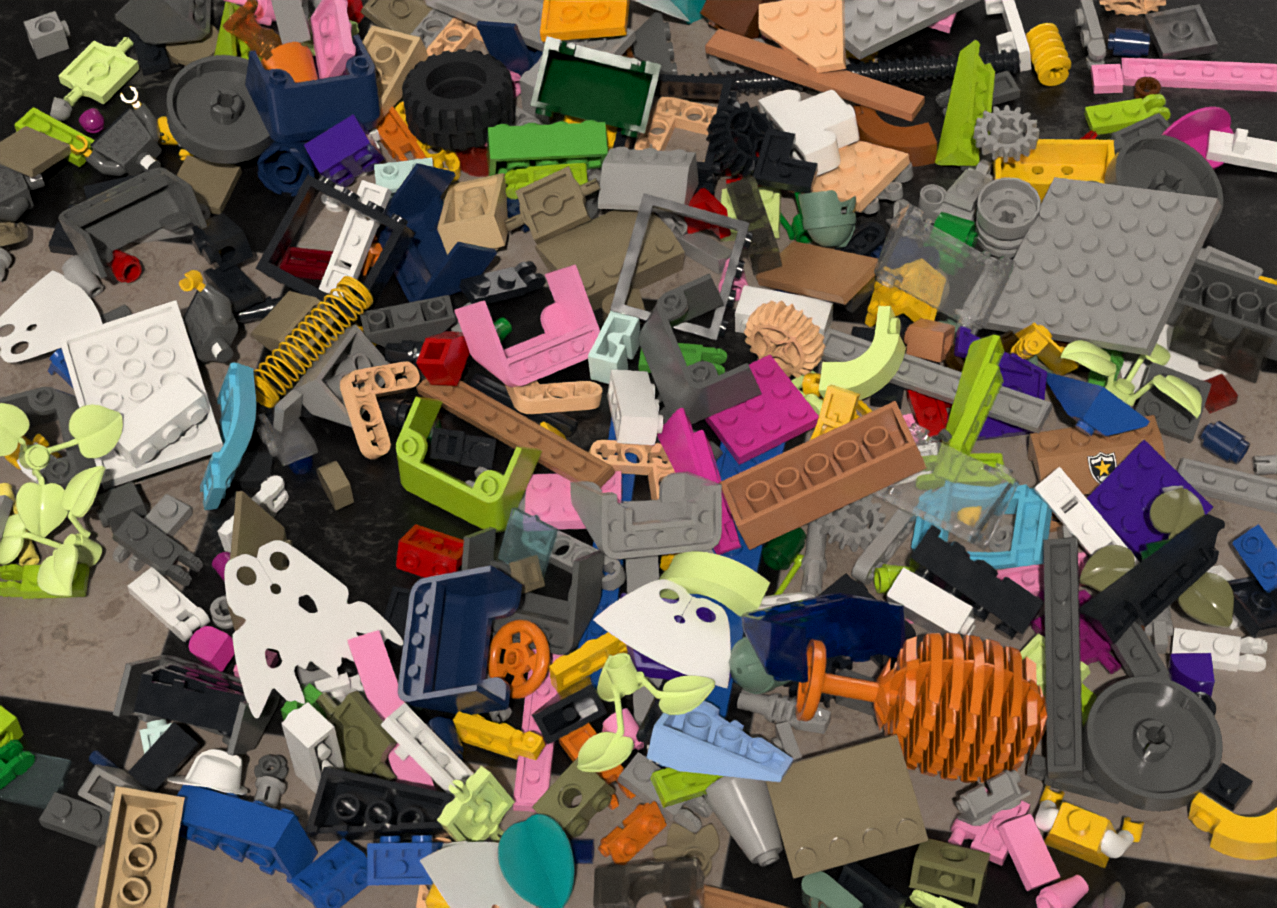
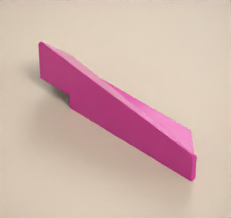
(693, 453)

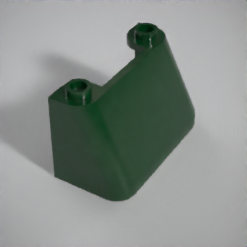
(595, 86)

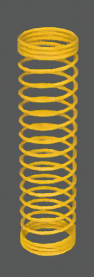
(264, 385)

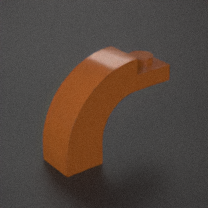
(914, 140)

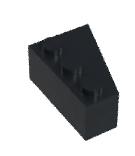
(189, 697)

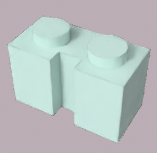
(613, 346)

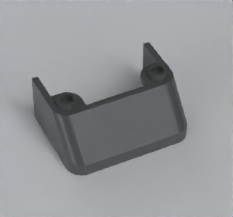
(167, 20)
(129, 213)
(698, 385)
(49, 405)
(559, 619)
(246, 729)

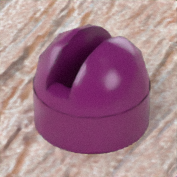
(92, 121)

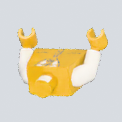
(1082, 831)

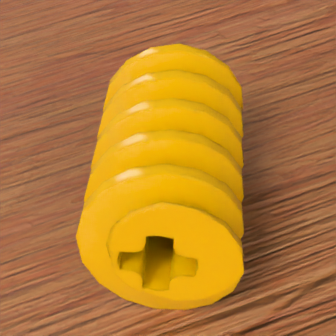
(1048, 54)

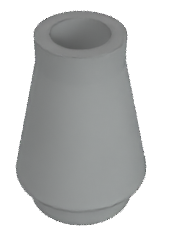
(77, 273)

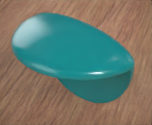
(538, 861)

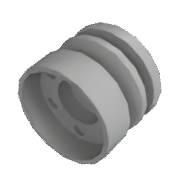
(1005, 214)

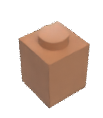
(929, 339)

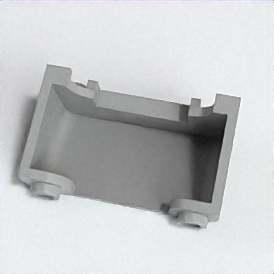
(680, 521)

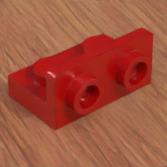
(429, 552)

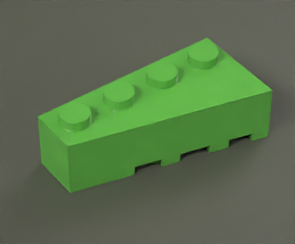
(545, 145)

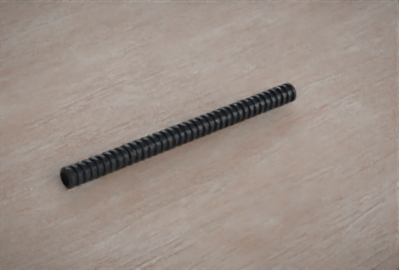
(880, 71)

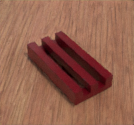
(306, 268)

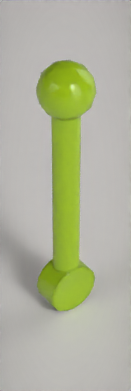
(797, 564)

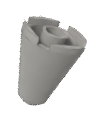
(747, 815)

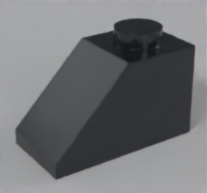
(569, 710)

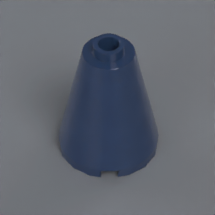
(285, 166)

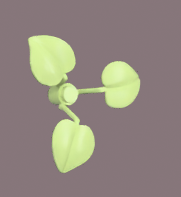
(1099, 361)
(40, 505)
(58, 570)
(621, 679)

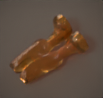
(246, 28)

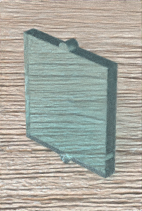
(526, 537)
(38, 782)

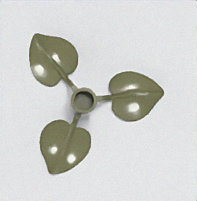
(1172, 512)

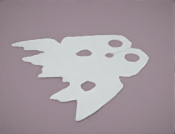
(283, 625)

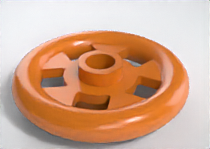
(519, 657)

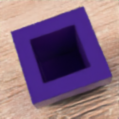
(1192, 671)

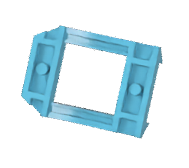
(236, 428)
(1029, 533)

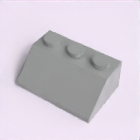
(658, 173)
(322, 381)

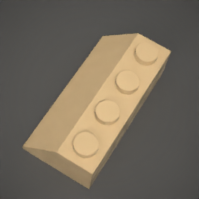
(139, 850)

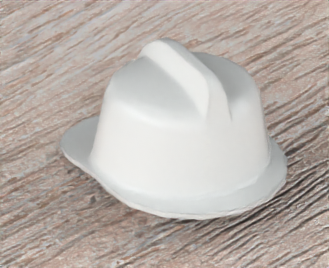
(216, 771)

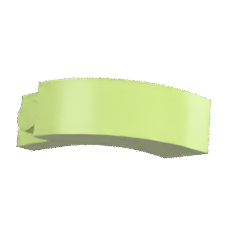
(874, 367)
(716, 578)

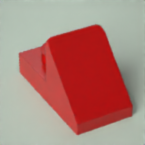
(706, 201)

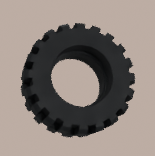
(457, 98)

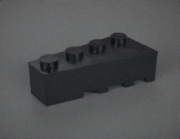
(976, 584)
(371, 807)

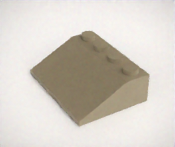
(601, 248)
(250, 531)
(846, 806)

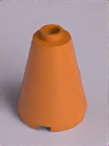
(293, 59)

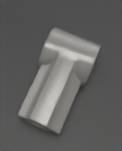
(933, 203)

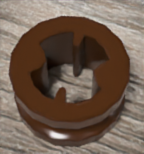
(1146, 83)

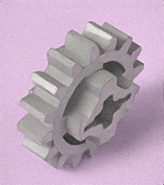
(1006, 133)
(850, 524)

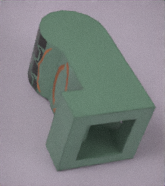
(824, 892)

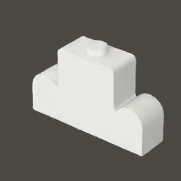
(819, 122)

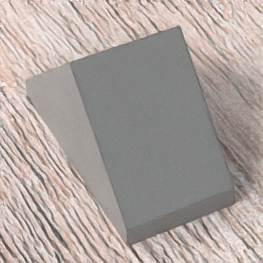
(101, 785)

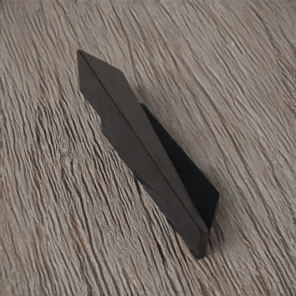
(1155, 581)

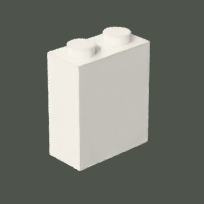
(931, 606)

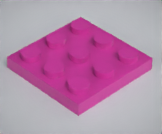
(766, 418)

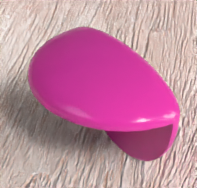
(1195, 128)

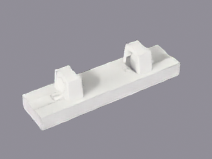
(1015, 37)
(1242, 150)
(354, 239)
(1082, 519)
(425, 748)

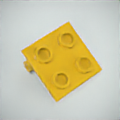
(1037, 340)

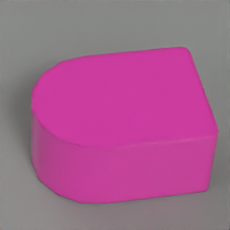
(212, 647)

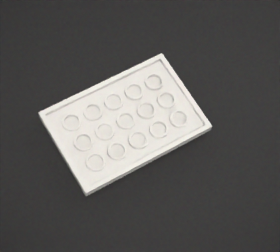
(126, 364)

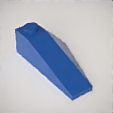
(1094, 407)

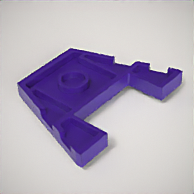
(1017, 375)

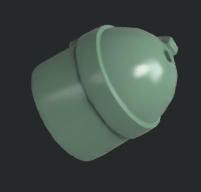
(824, 219)
(748, 670)

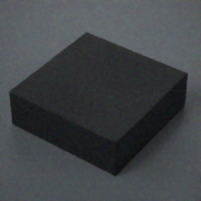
(254, 469)

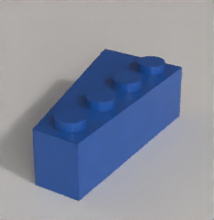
(246, 830)

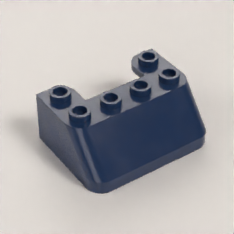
(450, 641)

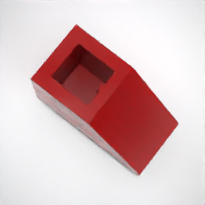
(443, 358)

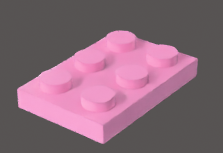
(332, 37)
(551, 499)

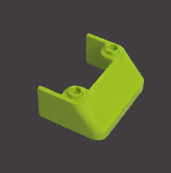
(493, 493)

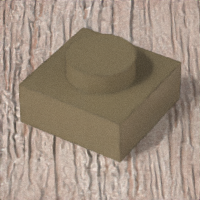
(528, 573)

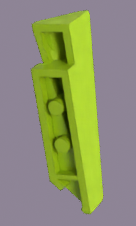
(968, 99)
(975, 393)

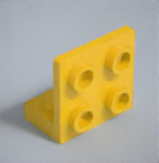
(899, 302)

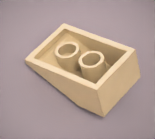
(475, 213)

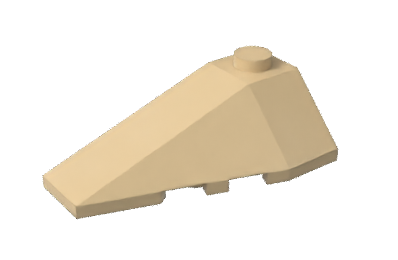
(393, 58)

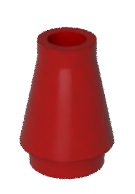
(125, 266)

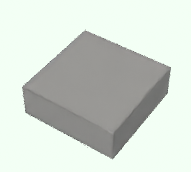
(287, 410)

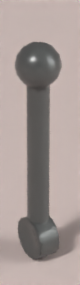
(942, 435)

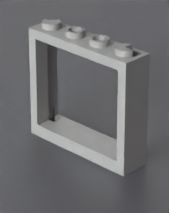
(292, 20)

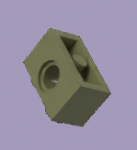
(573, 782)
(950, 870)

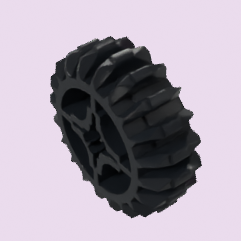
(738, 145)

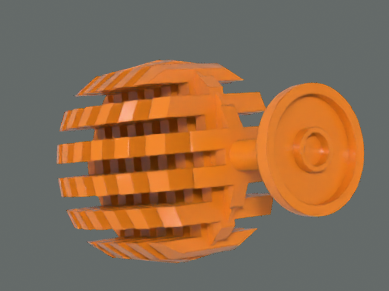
(952, 705)

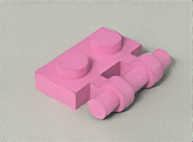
(987, 836)

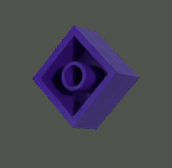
(344, 151)

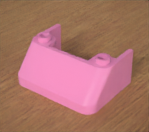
(567, 339)

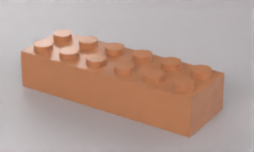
(822, 475)

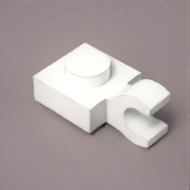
(340, 687)

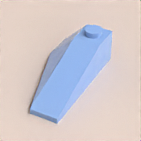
(713, 746)

